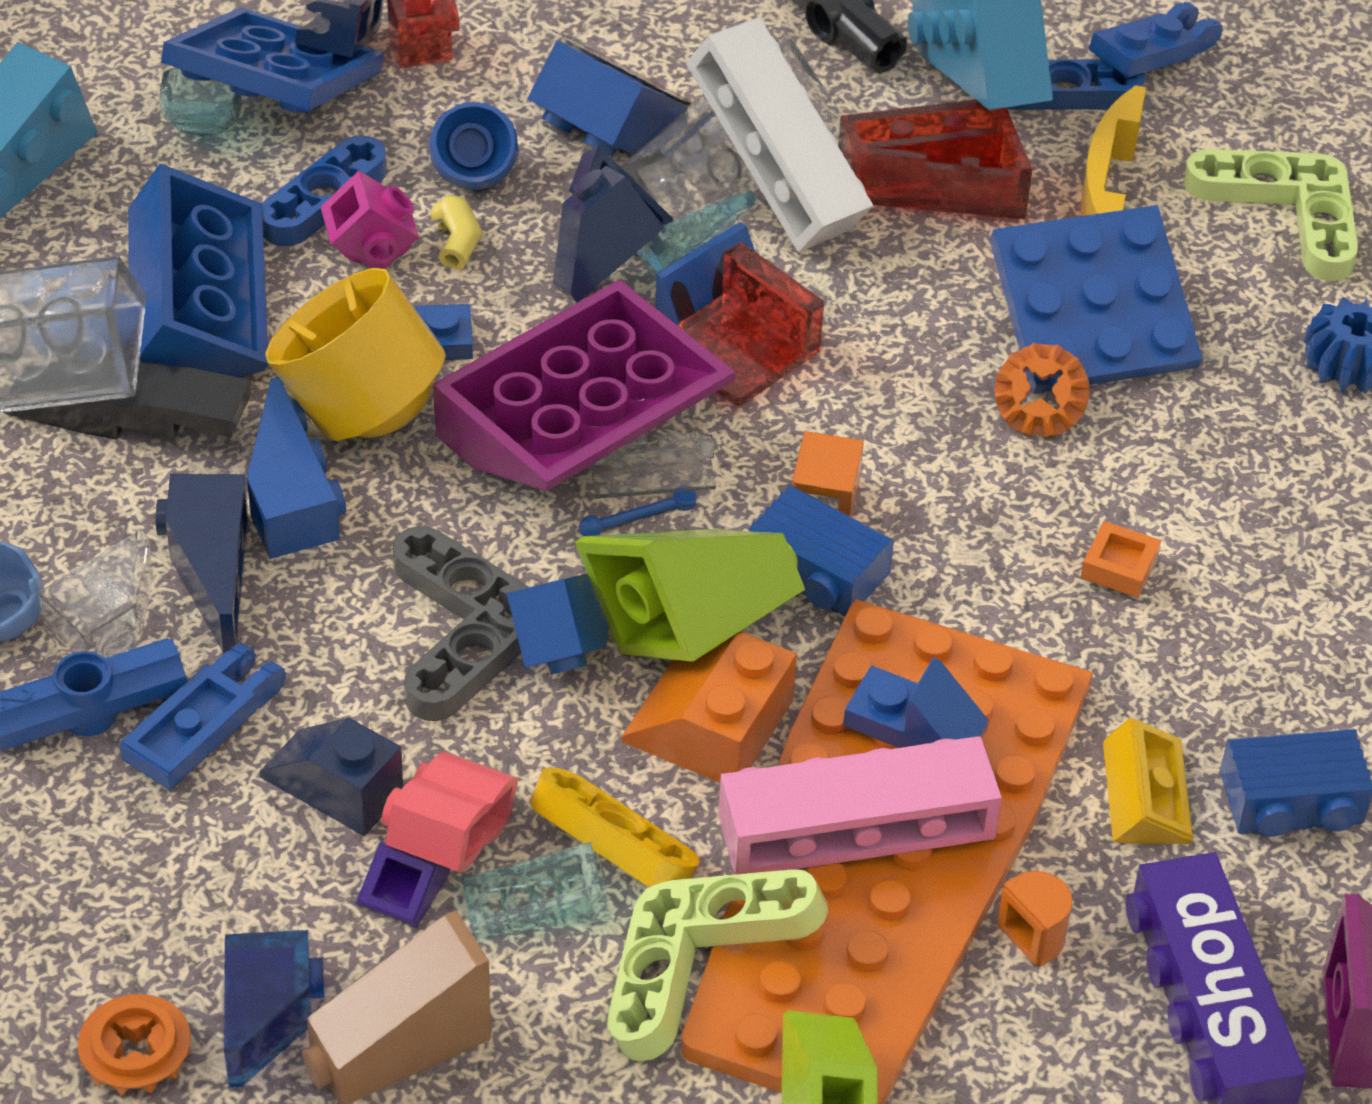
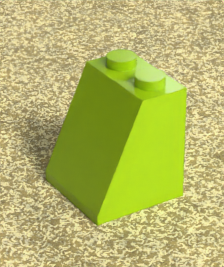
(689, 588)

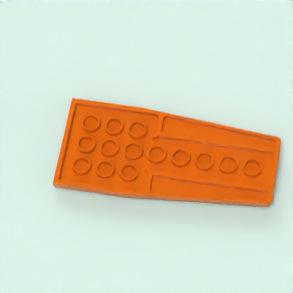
(897, 918)

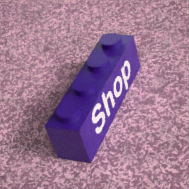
(1213, 984)

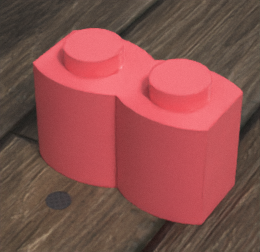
(449, 810)

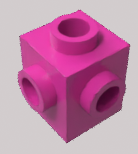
(370, 221)

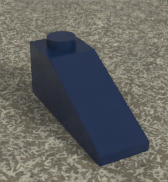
(207, 544)

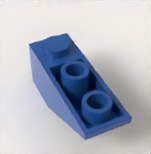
(287, 481)

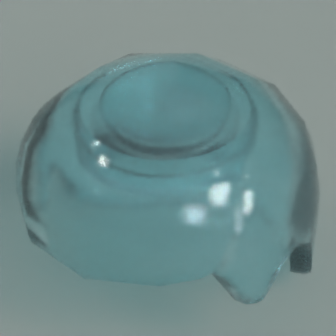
(196, 105)

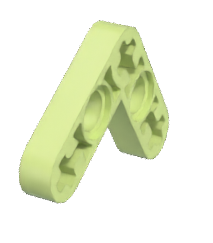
(1306, 192)
(776, 909)

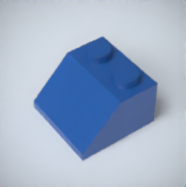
(601, 101)

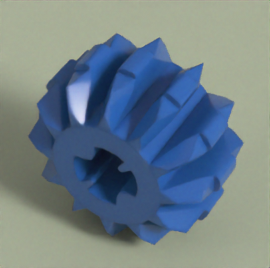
(1341, 344)

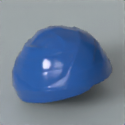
(473, 146)

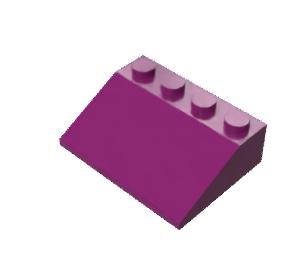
(574, 389)

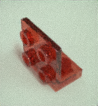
(758, 325)

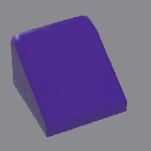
(401, 884)

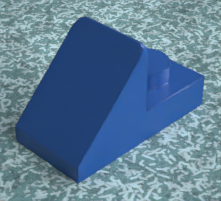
(914, 712)

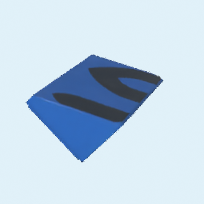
(697, 276)

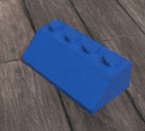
(202, 274)

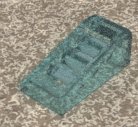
(693, 230)
(554, 869)

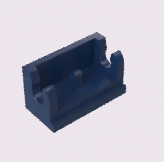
(341, 26)

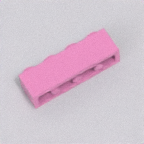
(859, 806)

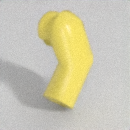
(463, 230)

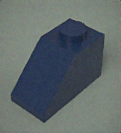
(600, 231)
(339, 771)

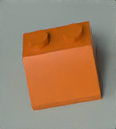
(717, 708)

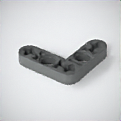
(481, 625)

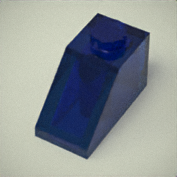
(266, 997)

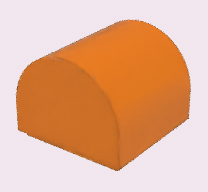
(1036, 914)

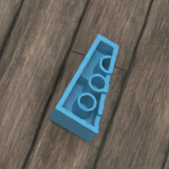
(986, 47)
(39, 121)

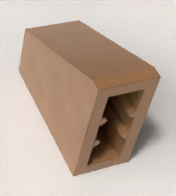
(403, 1014)

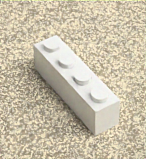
(779, 134)

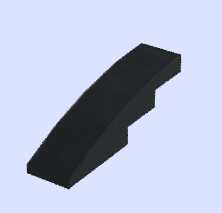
(162, 403)

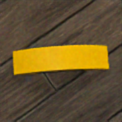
(1113, 139)

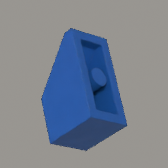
(558, 623)

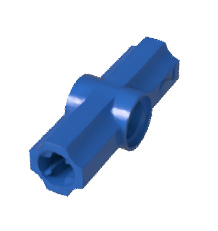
(89, 692)

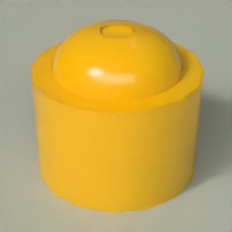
(358, 357)

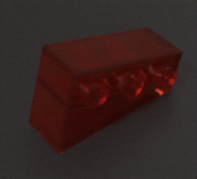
(940, 158)

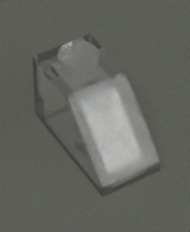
(102, 601)

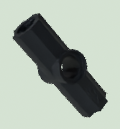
(857, 29)

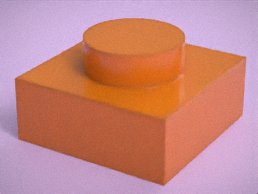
(1120, 559)

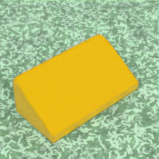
(1146, 785)

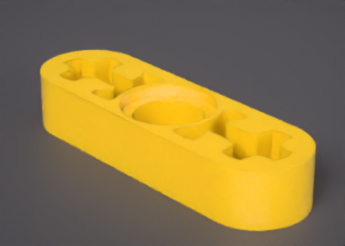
(611, 828)

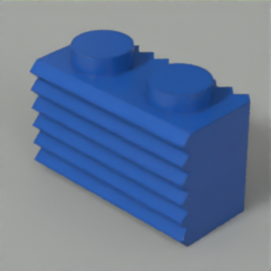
(834, 552)
(1296, 781)

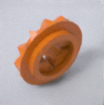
(1040, 418)
(134, 1019)

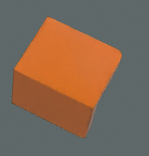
(830, 468)

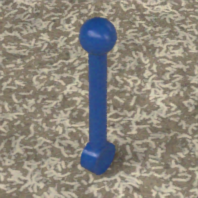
(593, 525)

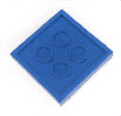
(261, 58)
(1098, 291)

